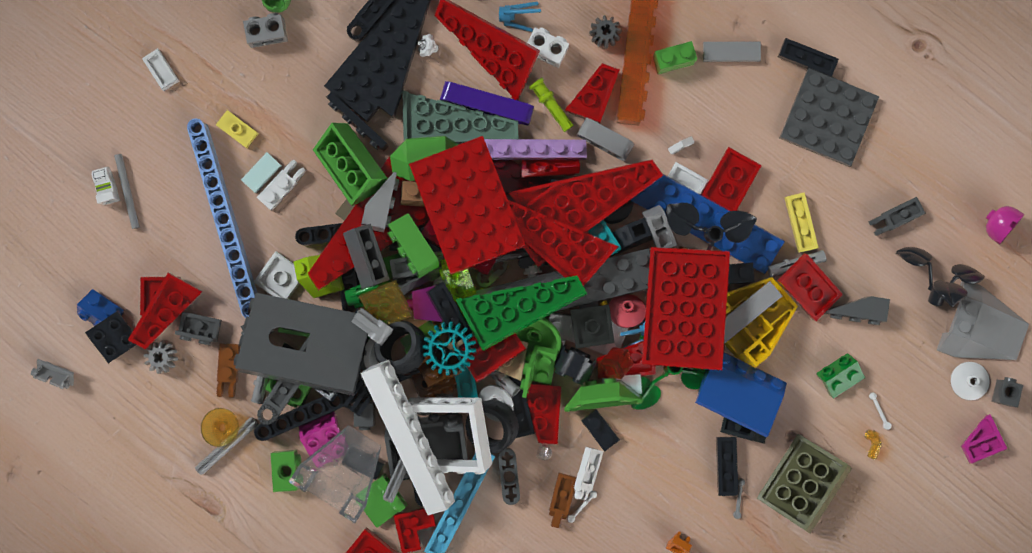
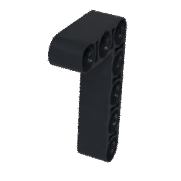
(315, 240)

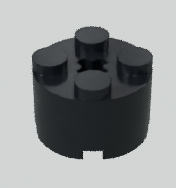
(574, 364)

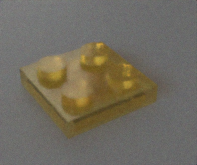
(387, 303)

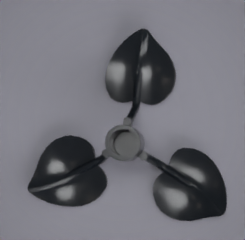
(735, 224)
(941, 290)

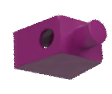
(422, 306)

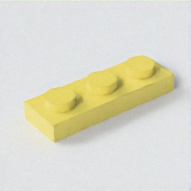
(801, 222)

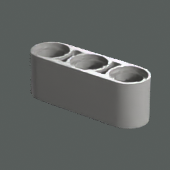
(605, 139)

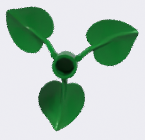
(651, 393)

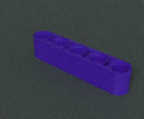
(487, 102)

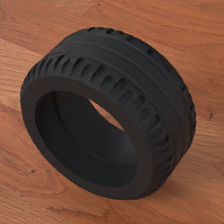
(413, 358)
(506, 417)

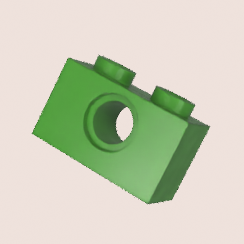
(278, 461)

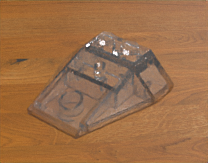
(341, 472)

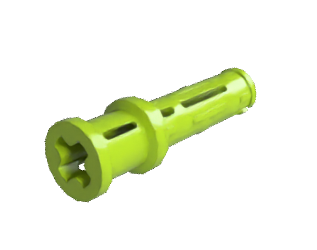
(546, 97)

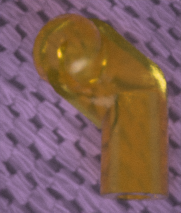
(876, 443)

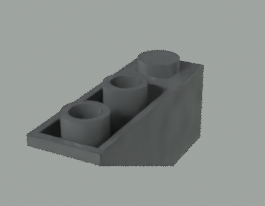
(867, 308)

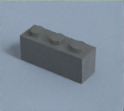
(366, 256)

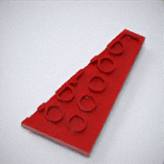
(495, 50)

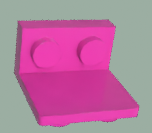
(318, 432)

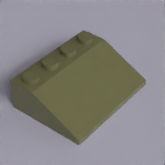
(804, 483)

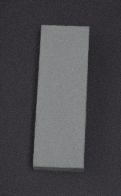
(731, 51)

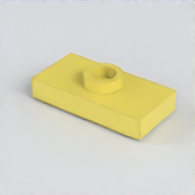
(237, 129)

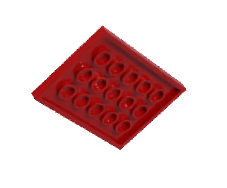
(467, 205)
(686, 308)

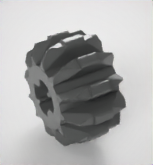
(612, 34)

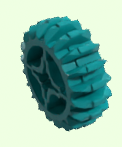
(457, 351)

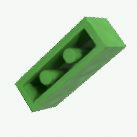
(412, 246)

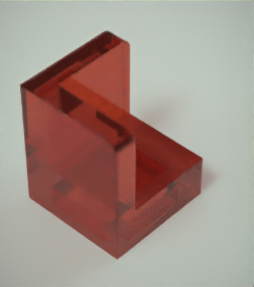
(617, 363)

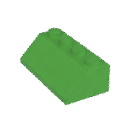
(349, 163)

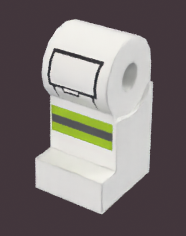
(105, 186)

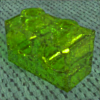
(461, 278)

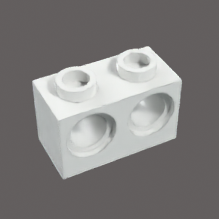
(549, 42)

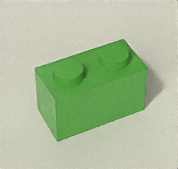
(674, 57)

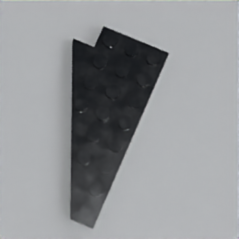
(381, 62)

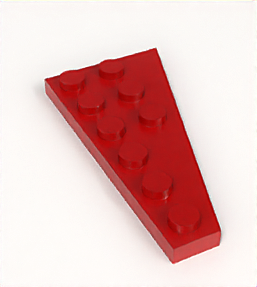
(561, 245)

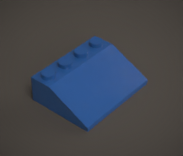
(742, 394)

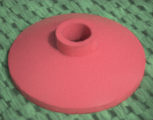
(627, 317)

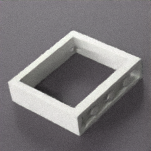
(461, 405)

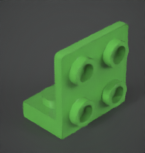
(538, 367)
(377, 508)

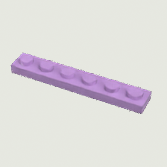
(536, 149)

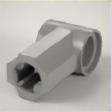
(374, 328)

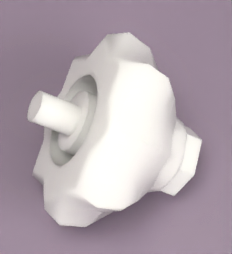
(427, 45)

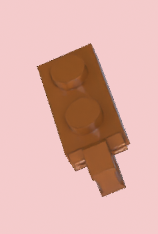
(561, 498)

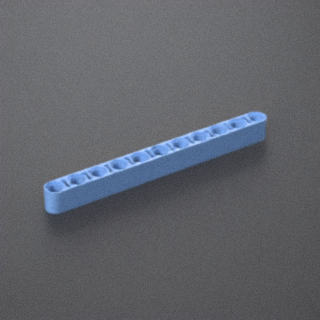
(218, 211)

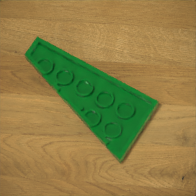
(513, 309)

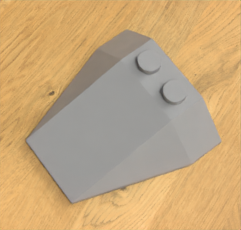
(983, 328)

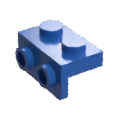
(96, 308)

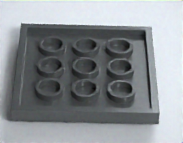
(829, 117)

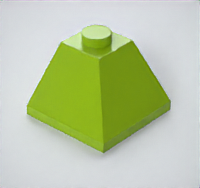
(302, 268)

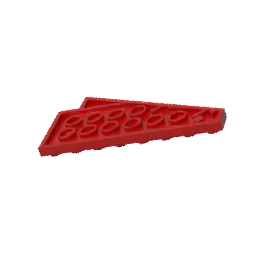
(588, 197)
(336, 259)

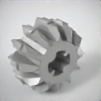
(167, 356)

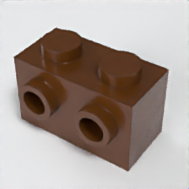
(423, 391)

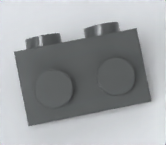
(198, 327)

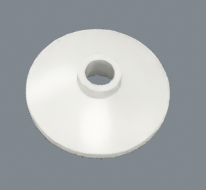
(961, 381)
(495, 392)

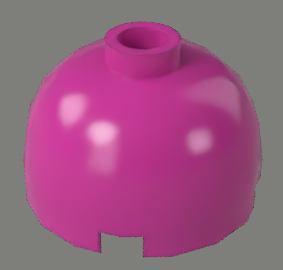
(1002, 222)

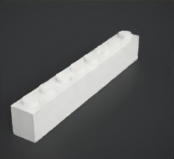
(408, 437)

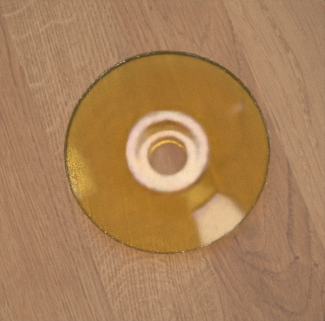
(211, 427)

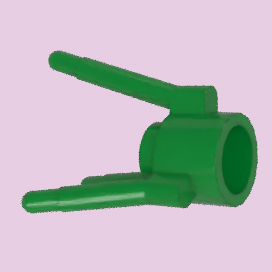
(353, 294)

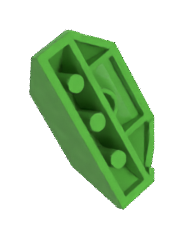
(416, 149)
(603, 394)

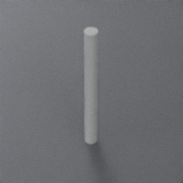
(126, 191)

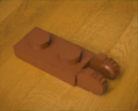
(226, 368)

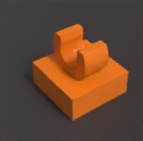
(678, 545)

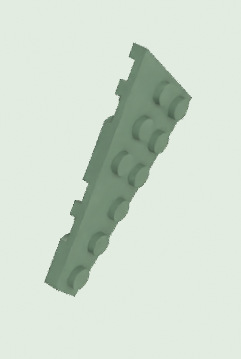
(435, 118)

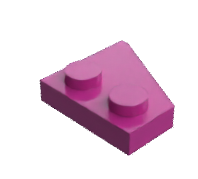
(983, 441)

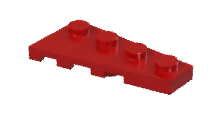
(166, 305)

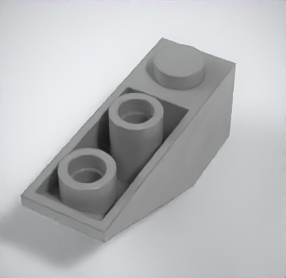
(378, 206)

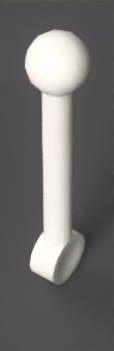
(886, 425)
(571, 518)

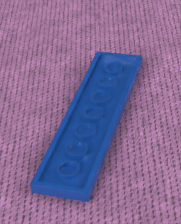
(758, 248)

